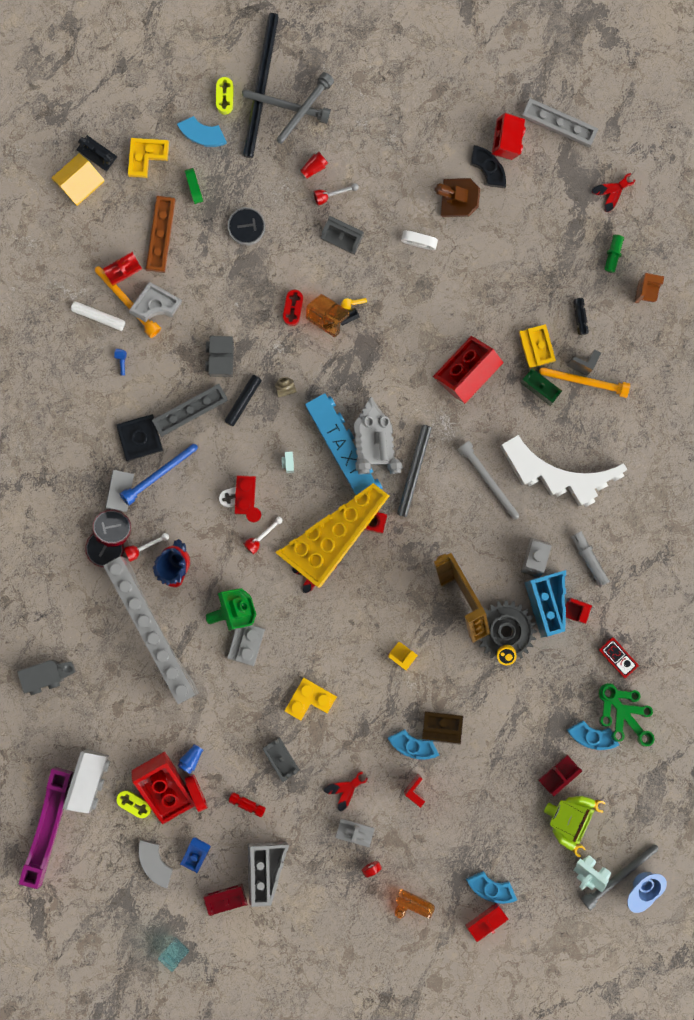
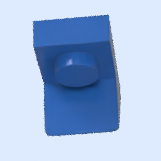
(195, 854)

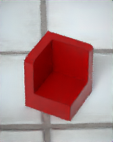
(577, 610)

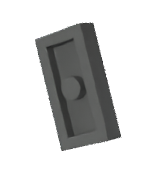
(582, 366)

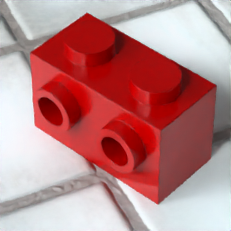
(508, 136)

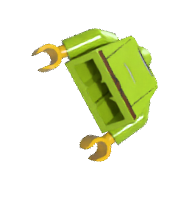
(571, 820)

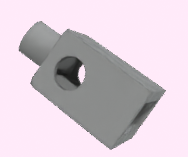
(536, 557)

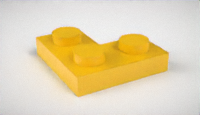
(144, 150)
(307, 694)

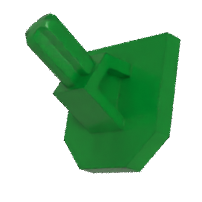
(235, 608)

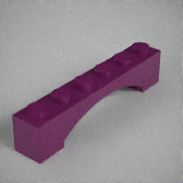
(47, 828)

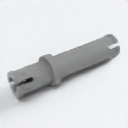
(590, 559)

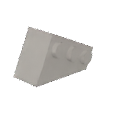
(264, 869)

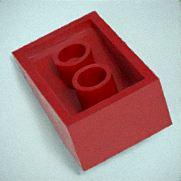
(162, 787)

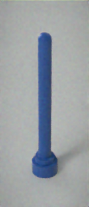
(131, 494)

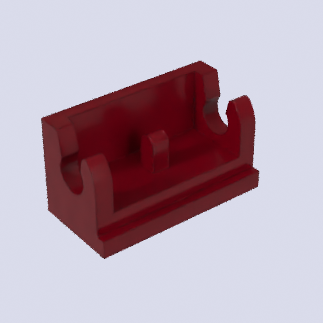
(225, 899)

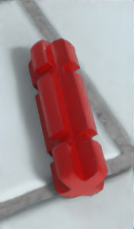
(247, 804)

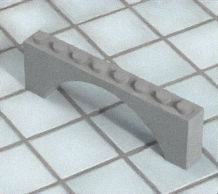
(128, 588)

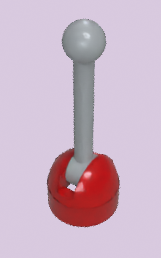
(322, 196)

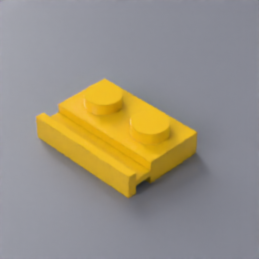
(537, 346)

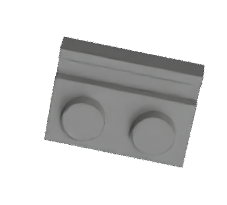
(246, 644)

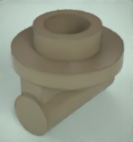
(285, 387)

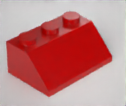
(468, 369)

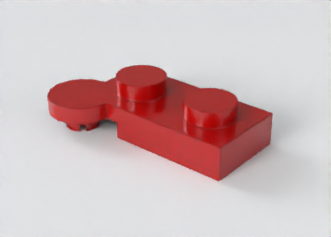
(246, 498)

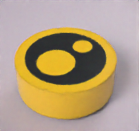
(506, 655)

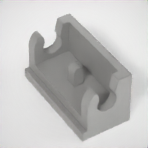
(118, 483)

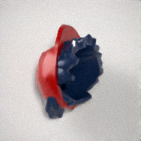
(172, 564)

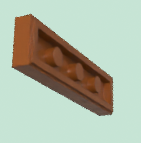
(160, 234)

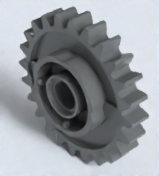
(519, 624)

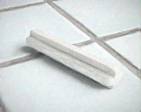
(98, 315)

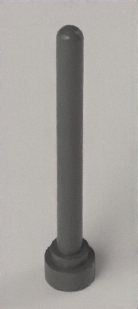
(324, 82)
(321, 114)
(591, 899)

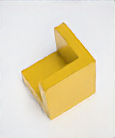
(402, 655)

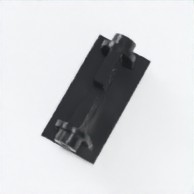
(96, 153)

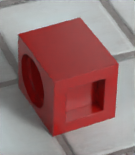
(379, 528)

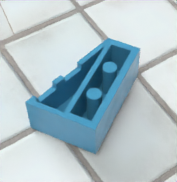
(548, 603)

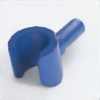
(121, 354)

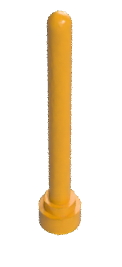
(151, 328)
(620, 388)

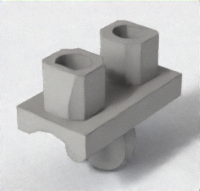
(355, 832)

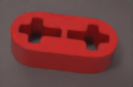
(297, 308)
(196, 793)

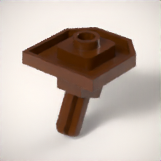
(459, 197)

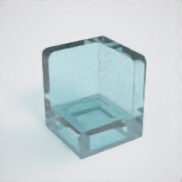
(173, 954)

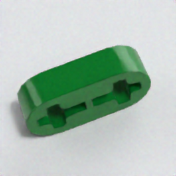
(193, 185)

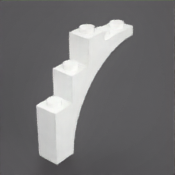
(581, 485)

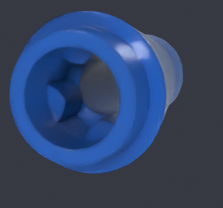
(190, 759)

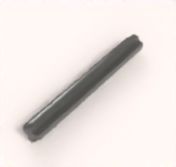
(414, 470)

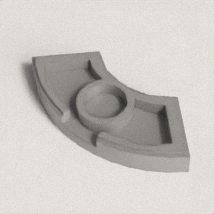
(153, 865)

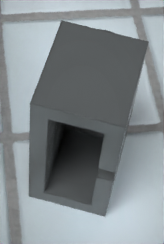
(220, 356)

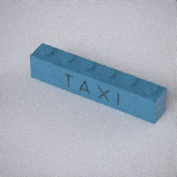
(339, 441)

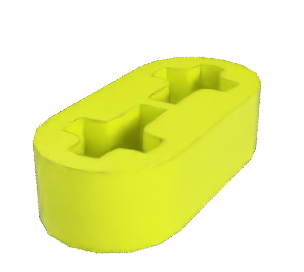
(229, 95)
(132, 808)

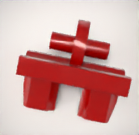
(122, 268)

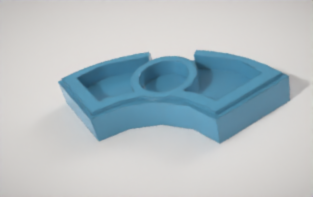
(202, 134)
(592, 738)
(413, 747)
(490, 890)

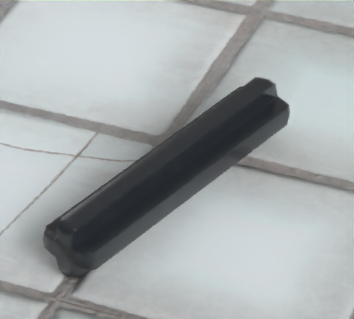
(243, 400)

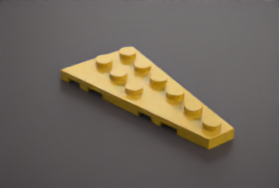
(327, 542)

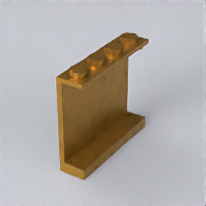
(449, 570)

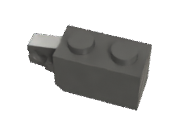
(44, 675)

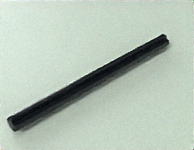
(261, 83)

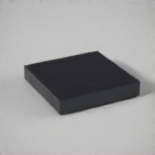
(139, 438)

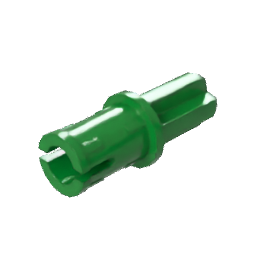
(614, 253)

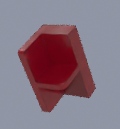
(560, 775)

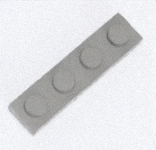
(559, 122)

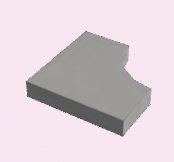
(154, 302)

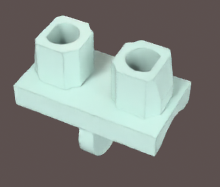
(589, 876)

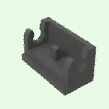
(342, 235)
(281, 759)

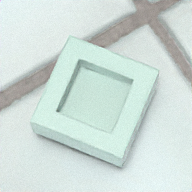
(288, 462)

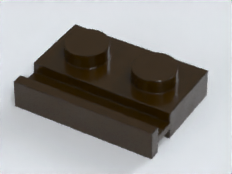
(442, 728)

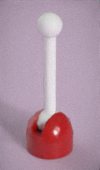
(253, 544)
(133, 552)

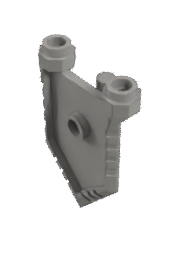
(374, 440)

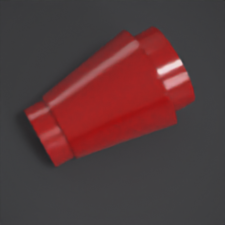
(314, 165)

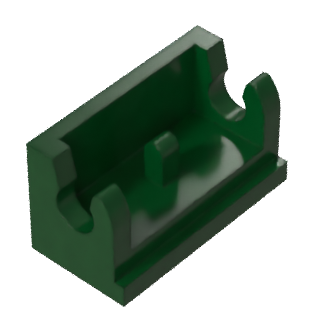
(541, 387)

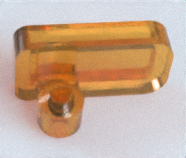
(414, 903)

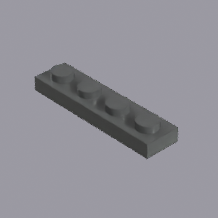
(190, 410)

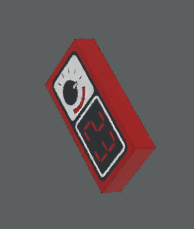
(618, 657)

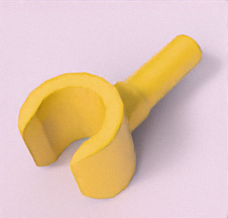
(346, 303)

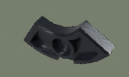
(489, 166)

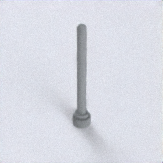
(467, 451)

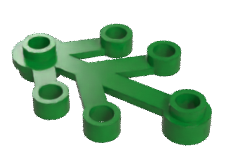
(624, 712)

